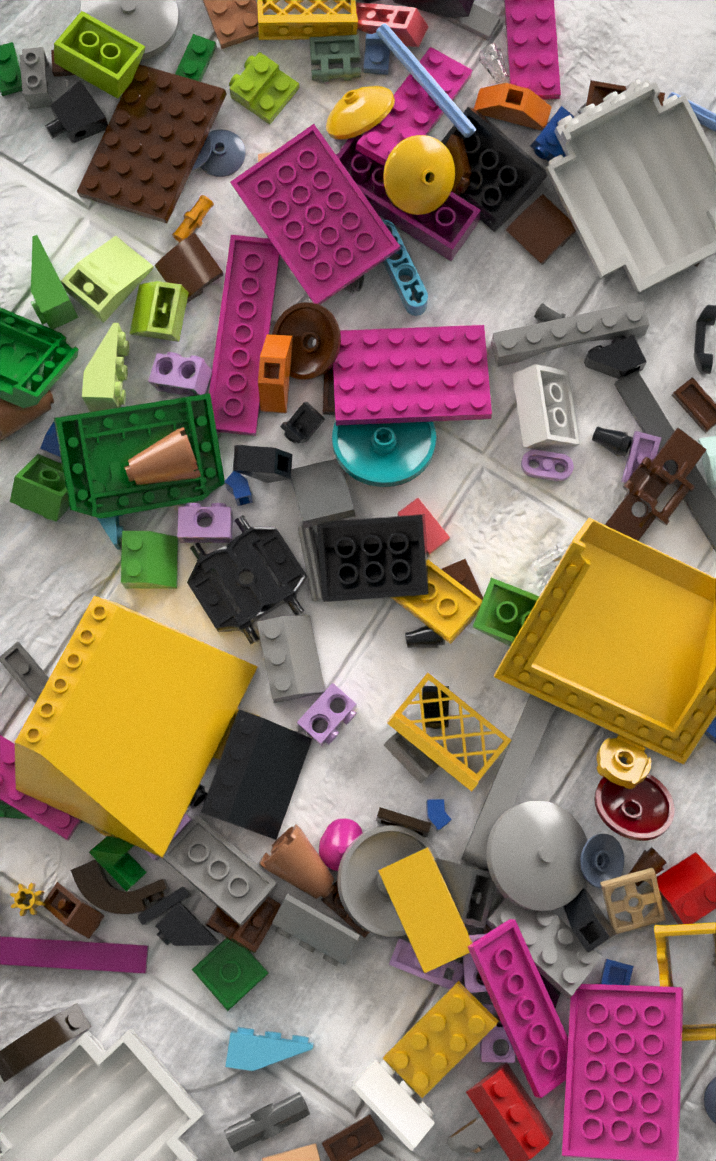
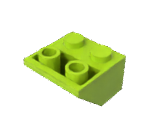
(159, 310)

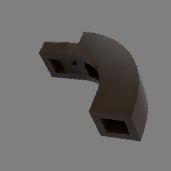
(101, 893)
(42, 1041)

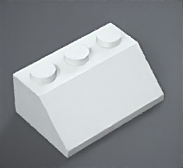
(545, 408)
(394, 1103)

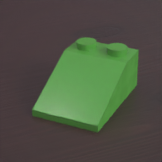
(50, 297)
(503, 611)

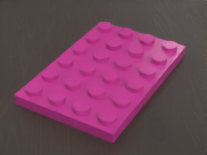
(315, 215)
(412, 375)
(623, 1073)

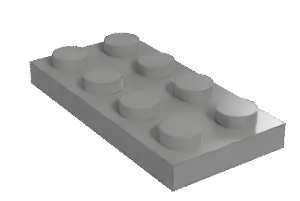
(219, 870)
(551, 944)

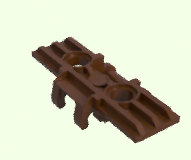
(651, 480)

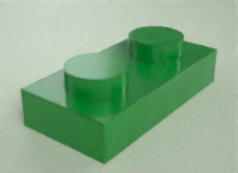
(196, 58)
(9, 70)

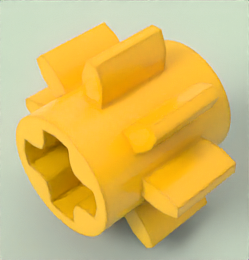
(20, 896)

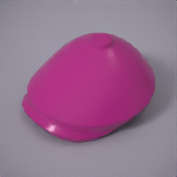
(336, 840)

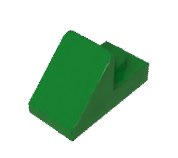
(115, 858)

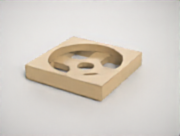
(628, 881)

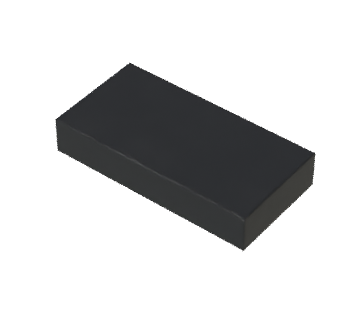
(164, 905)

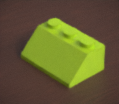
(98, 54)

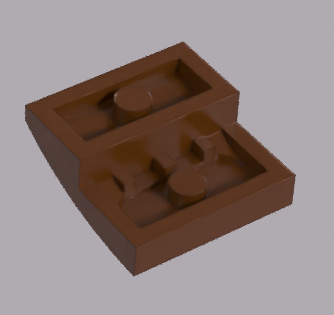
(541, 229)
(190, 266)
(252, 931)

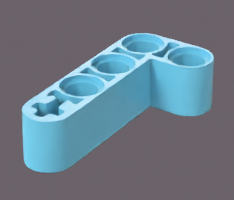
(403, 267)

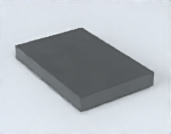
(322, 493)

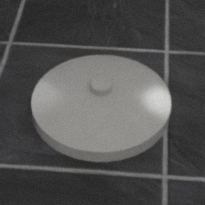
(145, 21)
(536, 856)
(361, 884)

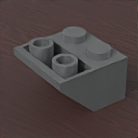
(469, 889)

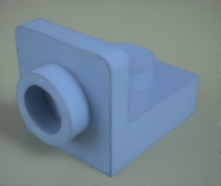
(376, 55)

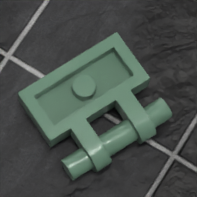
(335, 50)

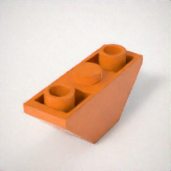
(513, 105)
(275, 373)

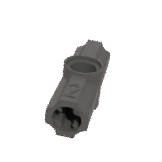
(267, 1122)

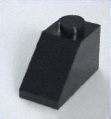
(183, 929)

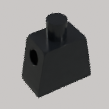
(76, 115)

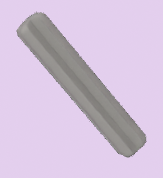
(311, 562)

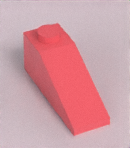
(404, 21)

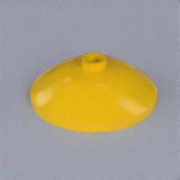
(359, 111)
(407, 170)

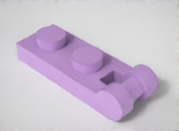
(406, 960)

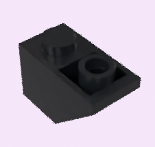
(616, 359)
(262, 463)
(588, 921)

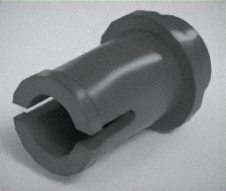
(547, 314)

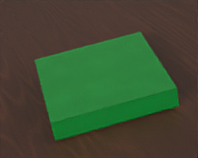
(230, 972)

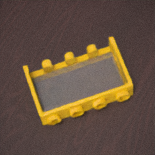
(689, 961)

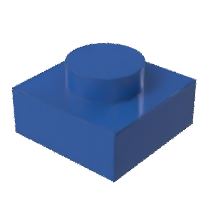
(616, 973)

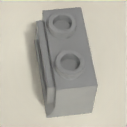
(34, 77)

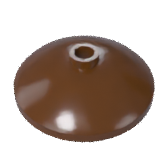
(305, 323)

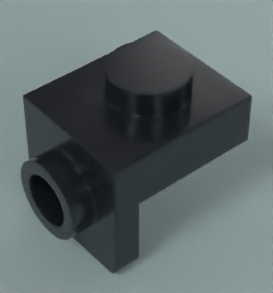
(302, 424)
(432, 709)

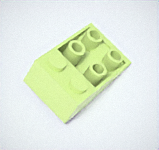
(106, 277)
(106, 372)

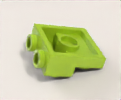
(262, 87)

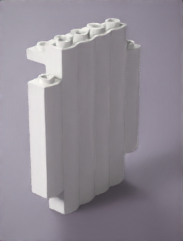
(638, 184)
(100, 1108)

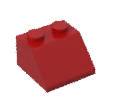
(688, 889)

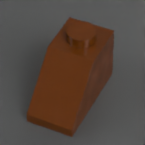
(462, 168)
(73, 910)

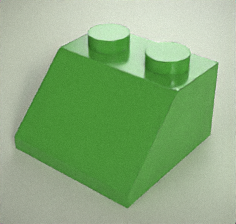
(41, 488)
(149, 560)

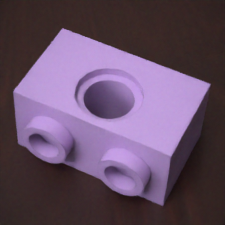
(218, 532)

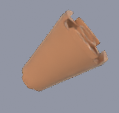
(15, 417)
(164, 461)
(298, 863)

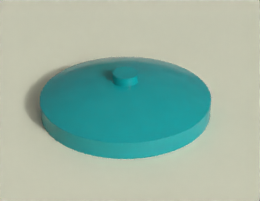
(384, 452)

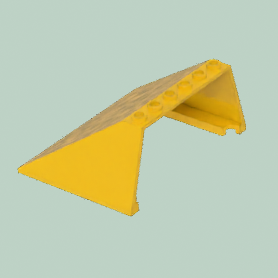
(623, 642)
(129, 724)

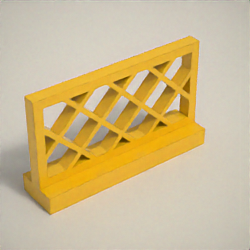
(307, 24)
(432, 748)

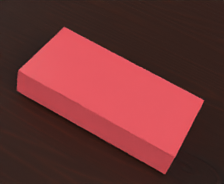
(434, 532)

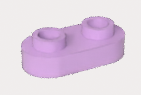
(547, 462)

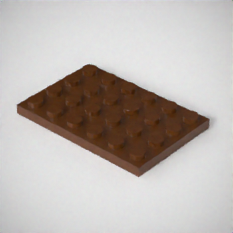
(152, 143)

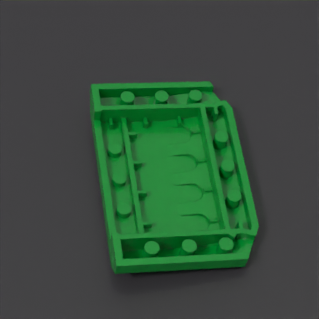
(30, 359)
(101, 442)

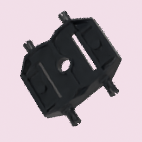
(253, 598)

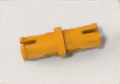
(193, 218)

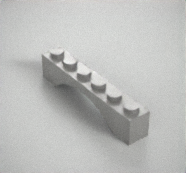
(606, 324)

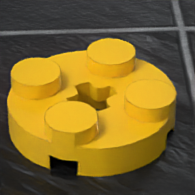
(617, 772)

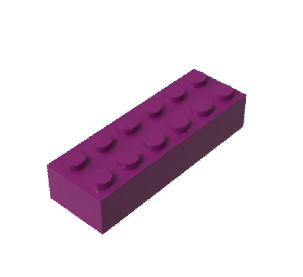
(440, 230)

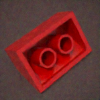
(510, 1114)

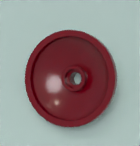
(648, 803)

